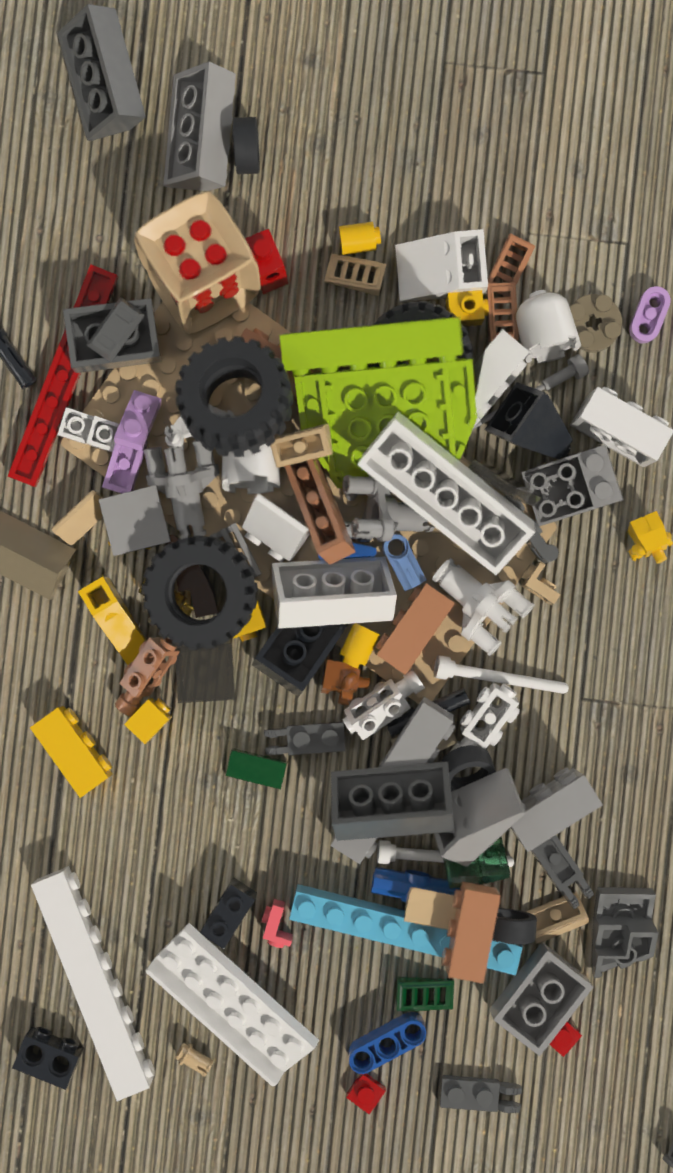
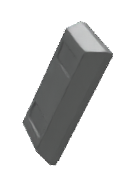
(115, 329)

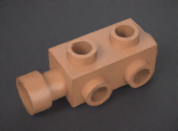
(138, 673)

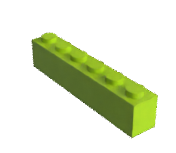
(372, 344)

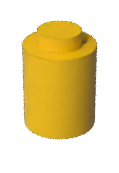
(359, 238)
(359, 645)

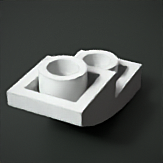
(88, 429)

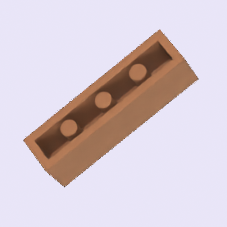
(320, 510)

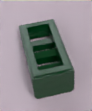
(424, 1005)

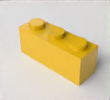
(72, 750)

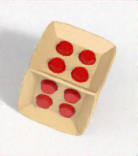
(198, 262)

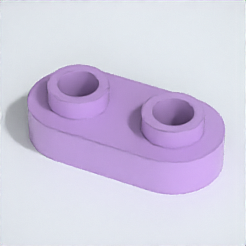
(650, 316)

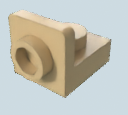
(541, 588)

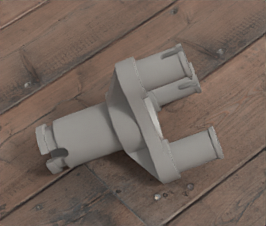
(182, 485)
(382, 512)

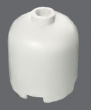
(546, 326)
(253, 471)

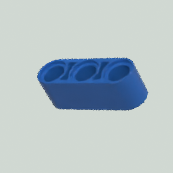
(380, 1055)

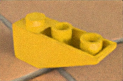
(113, 617)

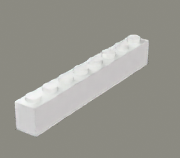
(93, 983)

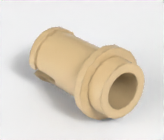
(194, 1059)

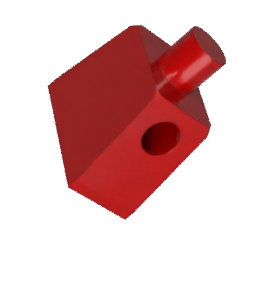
(268, 261)

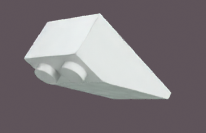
(275, 529)

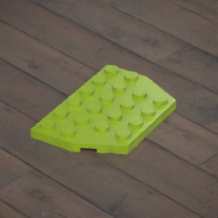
(362, 402)

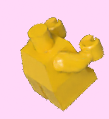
(649, 538)

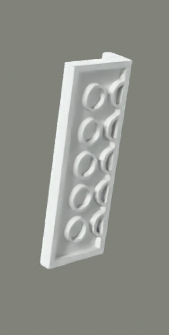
(231, 1004)

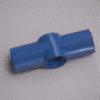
(398, 883)

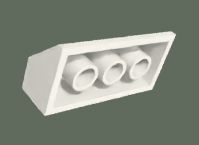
(334, 593)

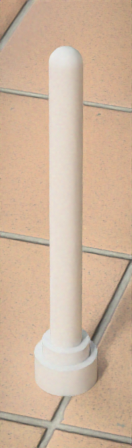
(445, 668)
(389, 853)

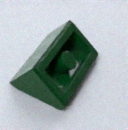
(256, 768)

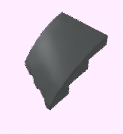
(622, 928)

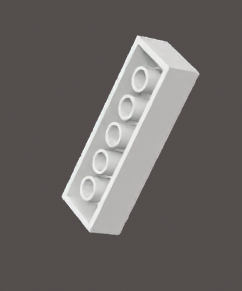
(447, 493)

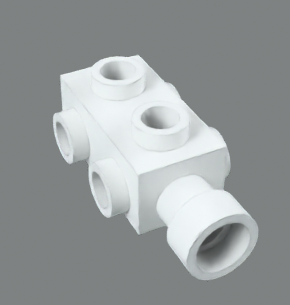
(381, 708)
(493, 715)

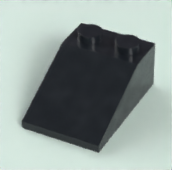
(296, 654)

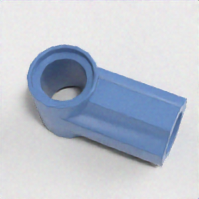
(405, 565)

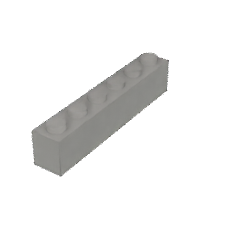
(413, 746)

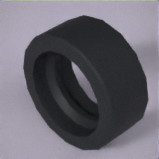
(246, 145)
(468, 757)
(514, 927)

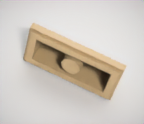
(302, 445)
(79, 518)
(429, 908)
(558, 918)

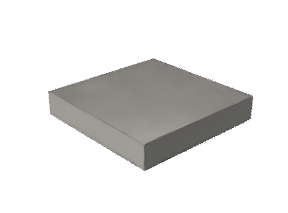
(134, 520)

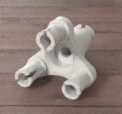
(481, 602)

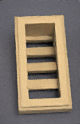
(362, 286)

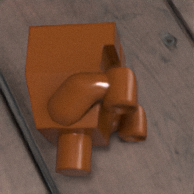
(343, 679)

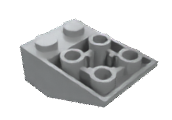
(573, 485)
(481, 816)

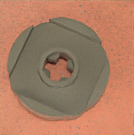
(606, 312)

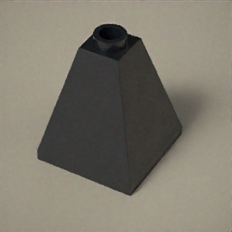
(531, 422)

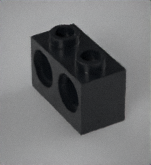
(228, 913)
(46, 1066)

